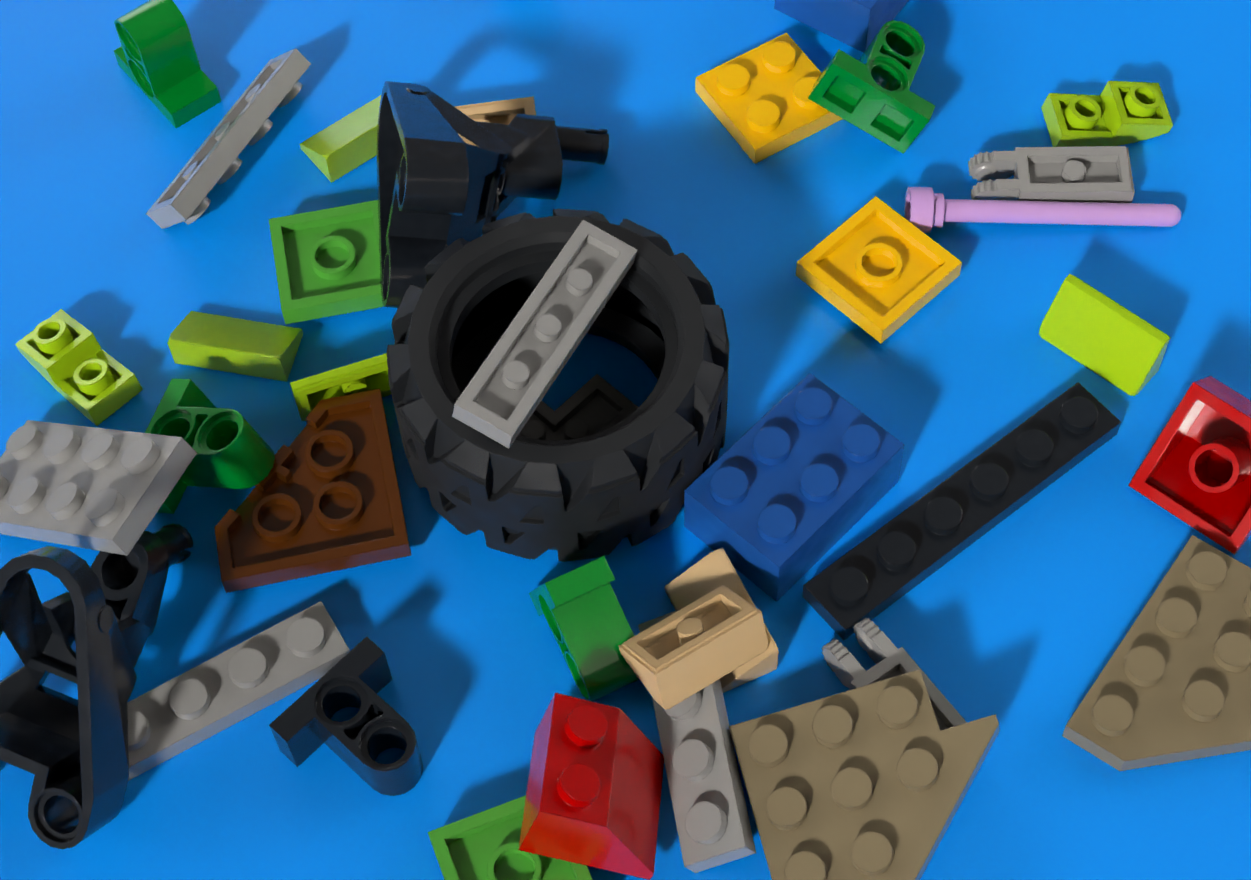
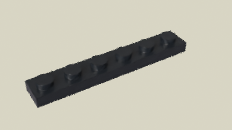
(960, 510)

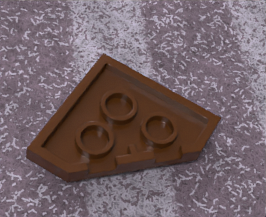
(323, 503)

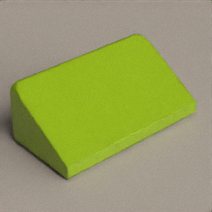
(345, 142)
(1104, 336)
(235, 345)
(345, 380)

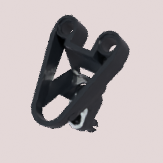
(446, 189)
(83, 743)

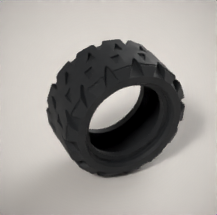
(573, 491)

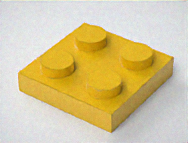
(765, 97)
(878, 269)

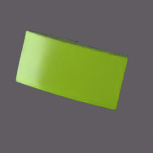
(1116, 117)
(79, 367)

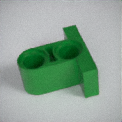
(163, 61)
(876, 87)
(225, 443)
(588, 627)

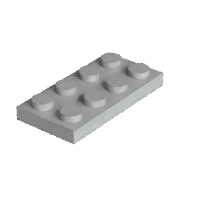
(86, 483)

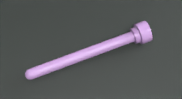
(930, 210)

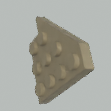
(1180, 672)
(858, 781)

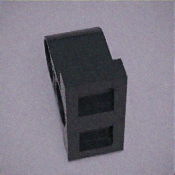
(362, 738)

